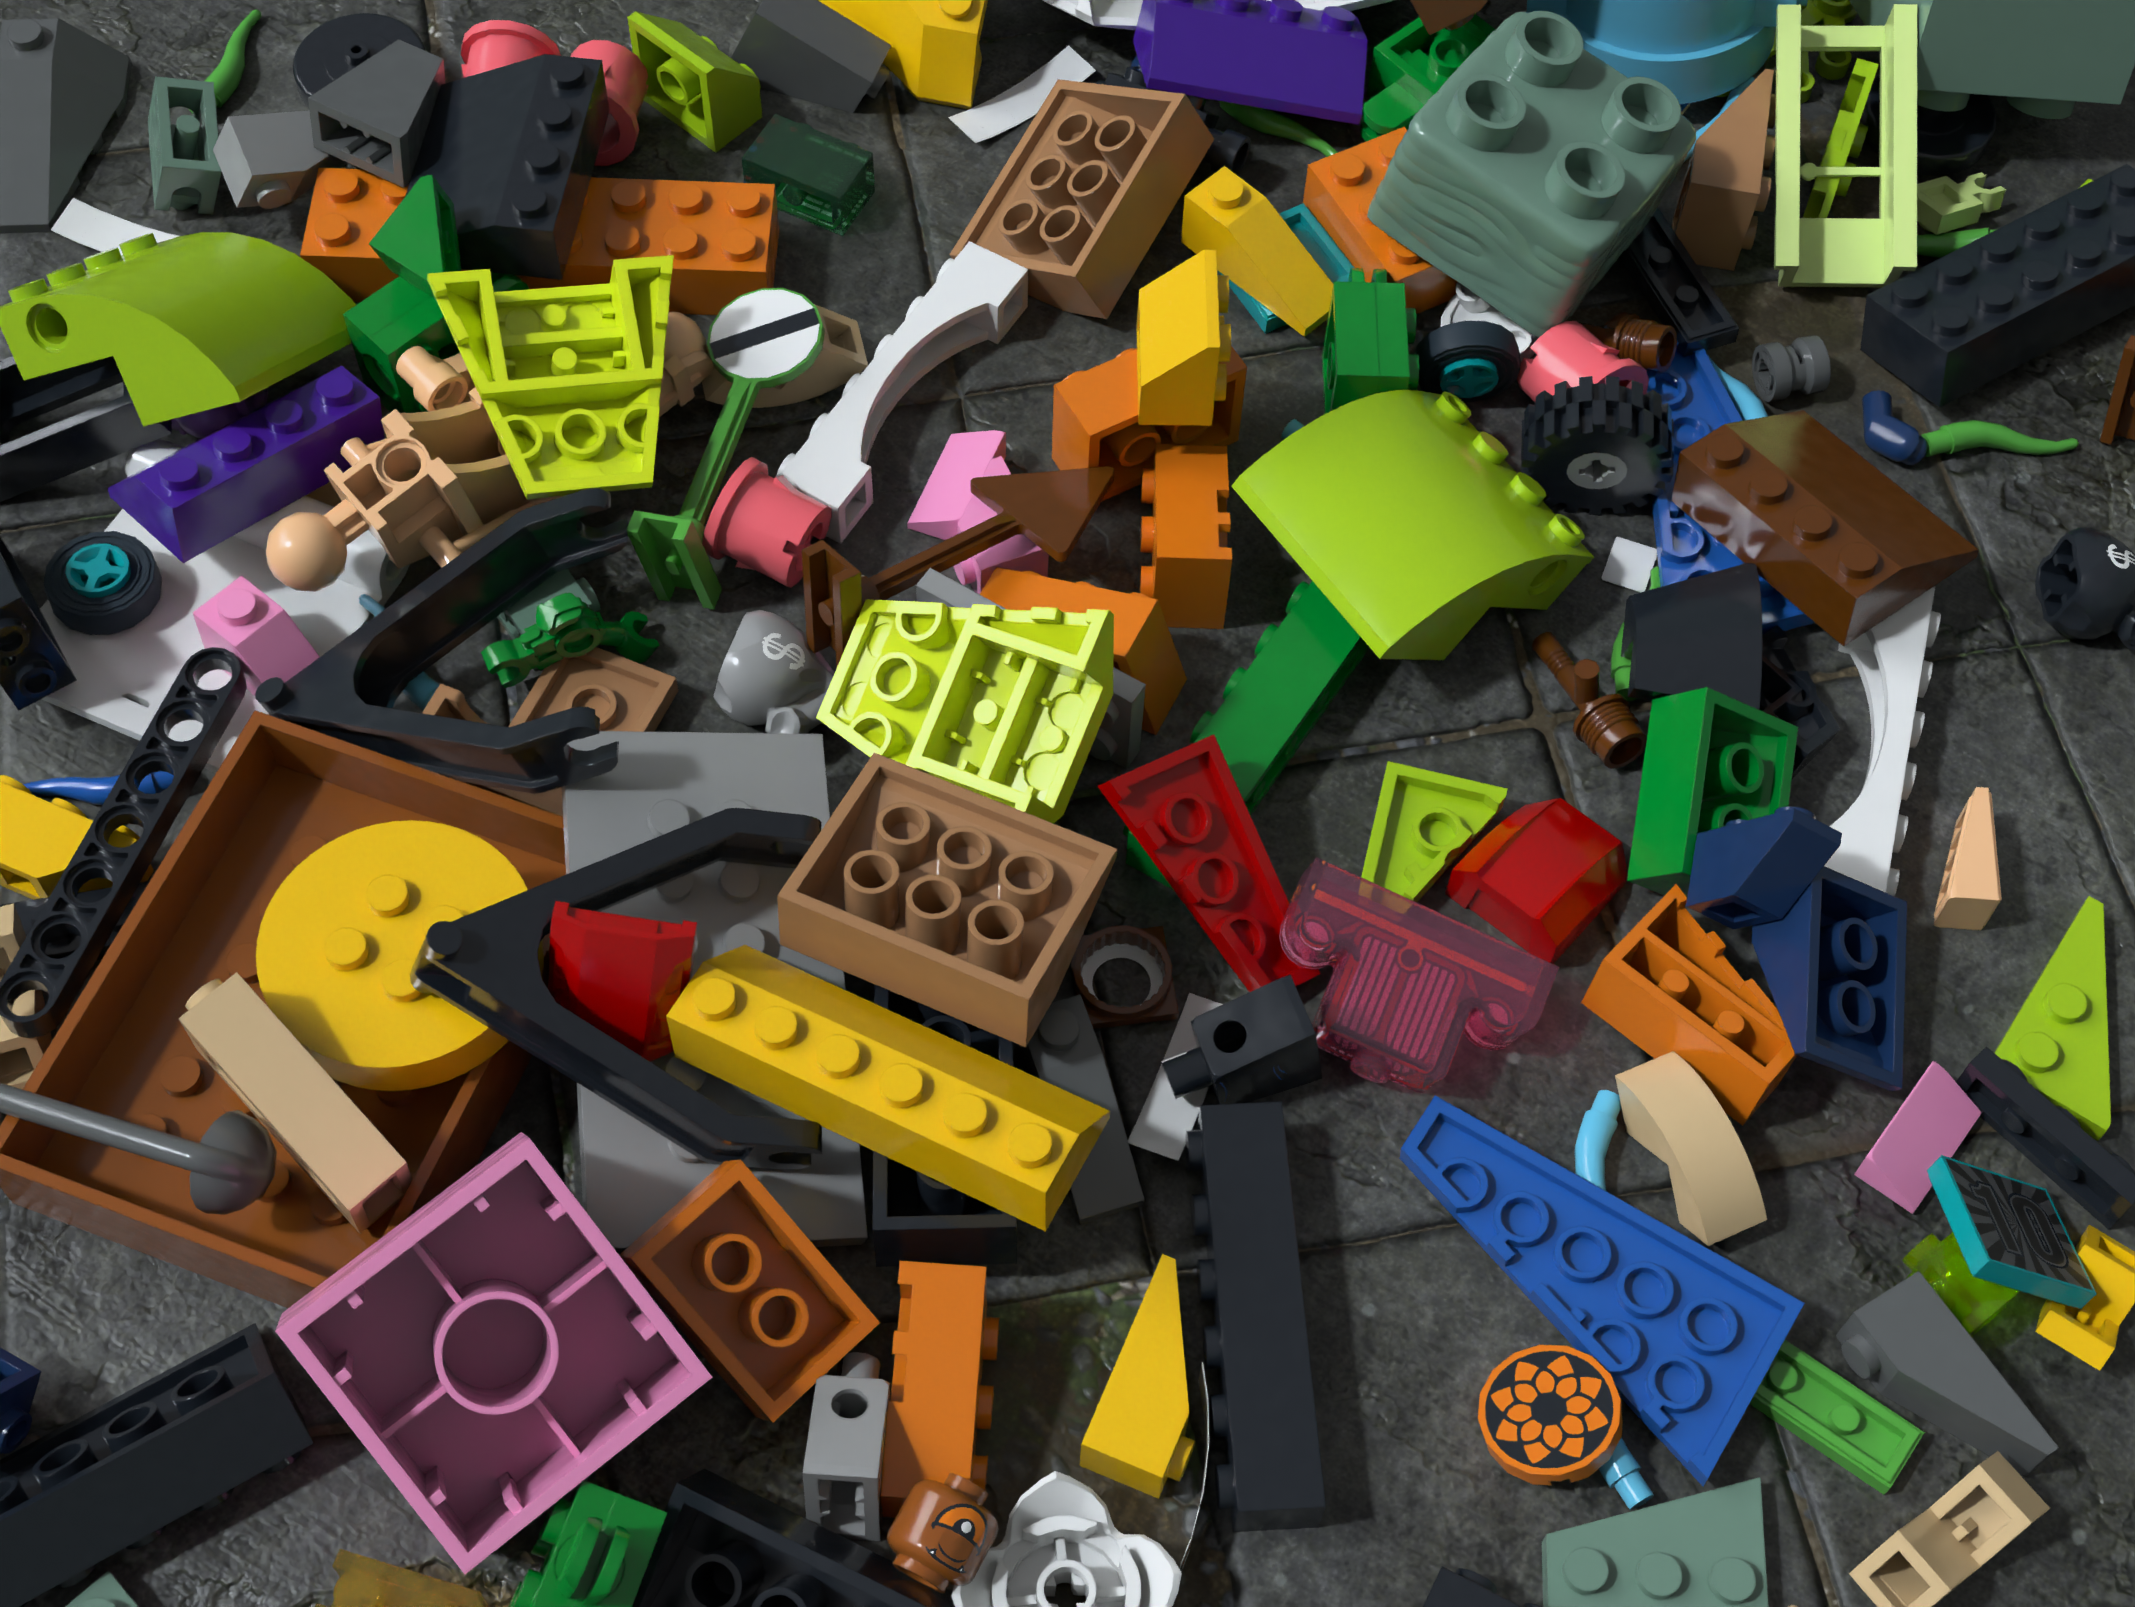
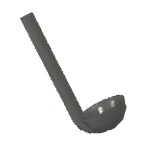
(226, 1168)

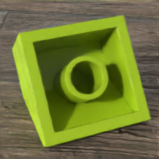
(695, 81)

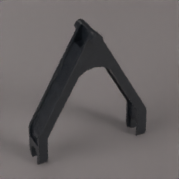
(356, 682)
(493, 974)

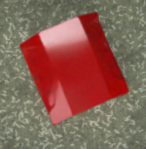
(620, 973)

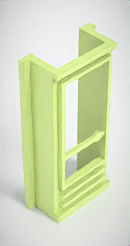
(1848, 249)

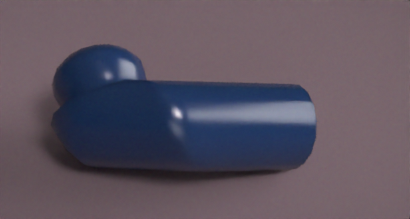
(1887, 434)

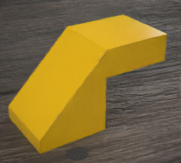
(2093, 1330)

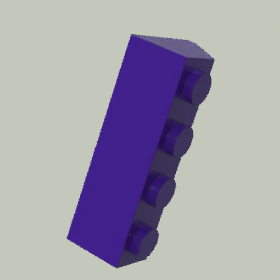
(1256, 54)
(251, 464)

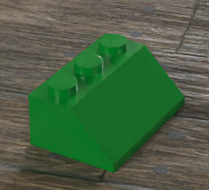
(1702, 768)

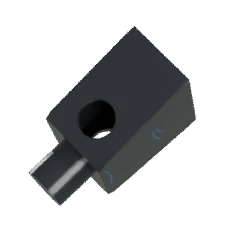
(1249, 1047)

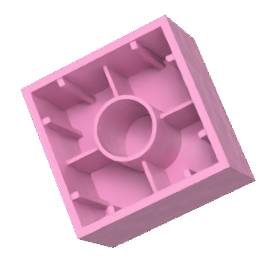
(492, 1351)

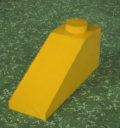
(1256, 249)
(1145, 1405)

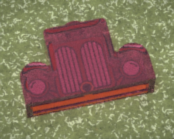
(1406, 979)

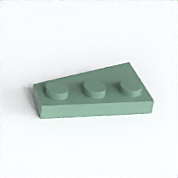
(1664, 1555)

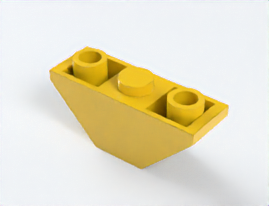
(41, 840)

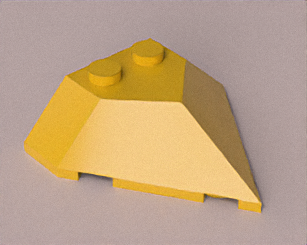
(930, 41)

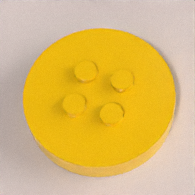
(344, 946)

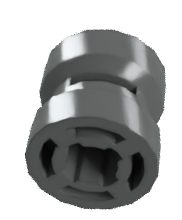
(1791, 368)

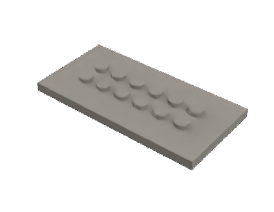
(657, 787)

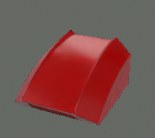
(1541, 876)

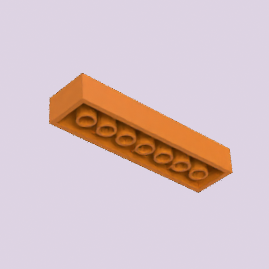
(716, 230)

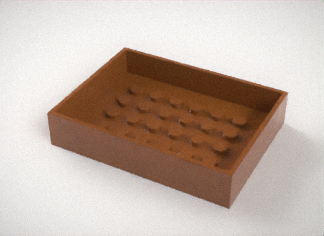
(199, 922)

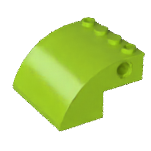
(182, 317)
(1412, 521)

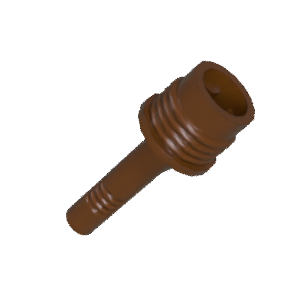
(1638, 339)
(1604, 721)

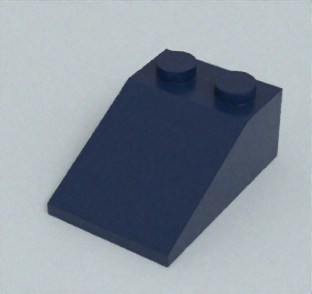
(1841, 976)

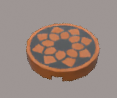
(1550, 1414)

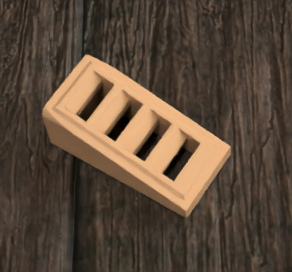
(1971, 874)

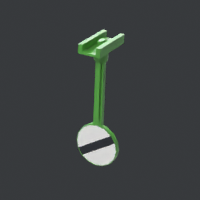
(755, 345)

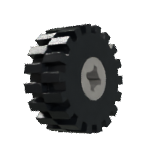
(1598, 445)

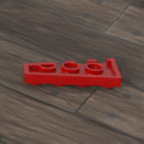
(1211, 855)

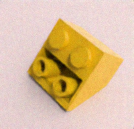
(1183, 343)

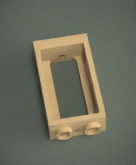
(296, 1100)

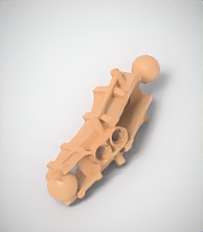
(437, 481)

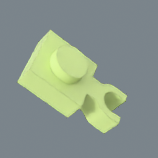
(1949, 205)

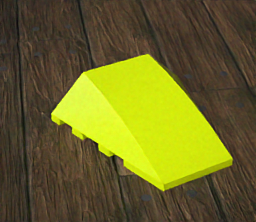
(567, 372)
(977, 695)

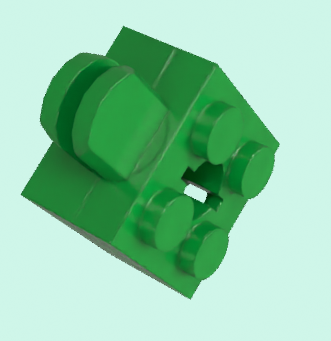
(1412, 69)
(395, 321)
(1368, 340)
(591, 1551)

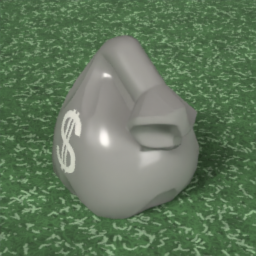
(772, 676)

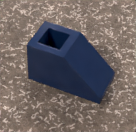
(1758, 866)

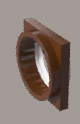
(1141, 945)

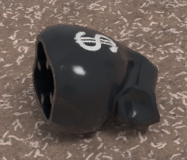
(2089, 586)

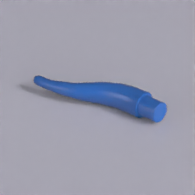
(95, 789)

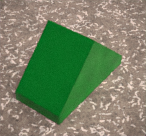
(420, 235)

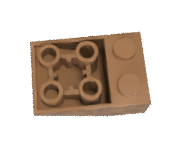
(1727, 180)

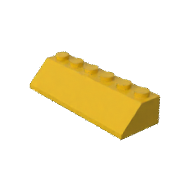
(886, 1082)

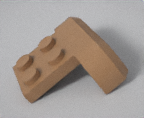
(620, 691)

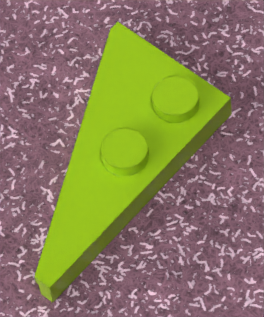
(1844, 140)
(1424, 826)
(2063, 1025)

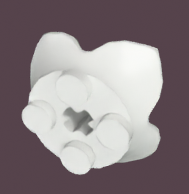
(1067, 1536)

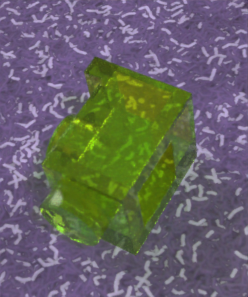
(1967, 1297)

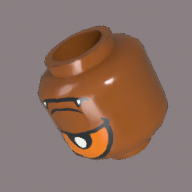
(942, 1532)

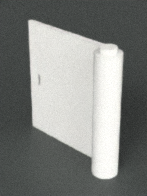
(131, 671)

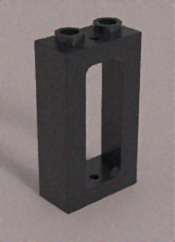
(71, 442)
(29, 652)

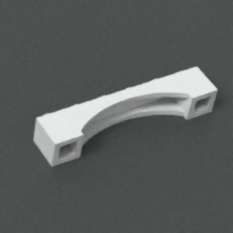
(971, 302)
(1893, 677)

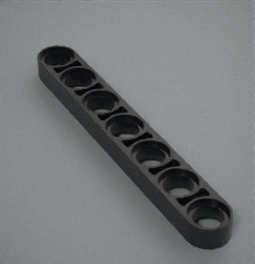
(124, 865)

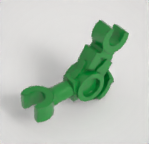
(567, 630)

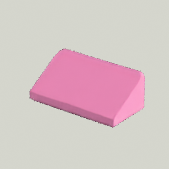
(949, 484)
(1923, 1129)

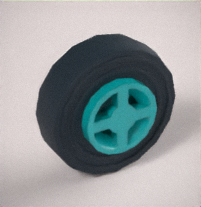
(1468, 360)
(80, 580)

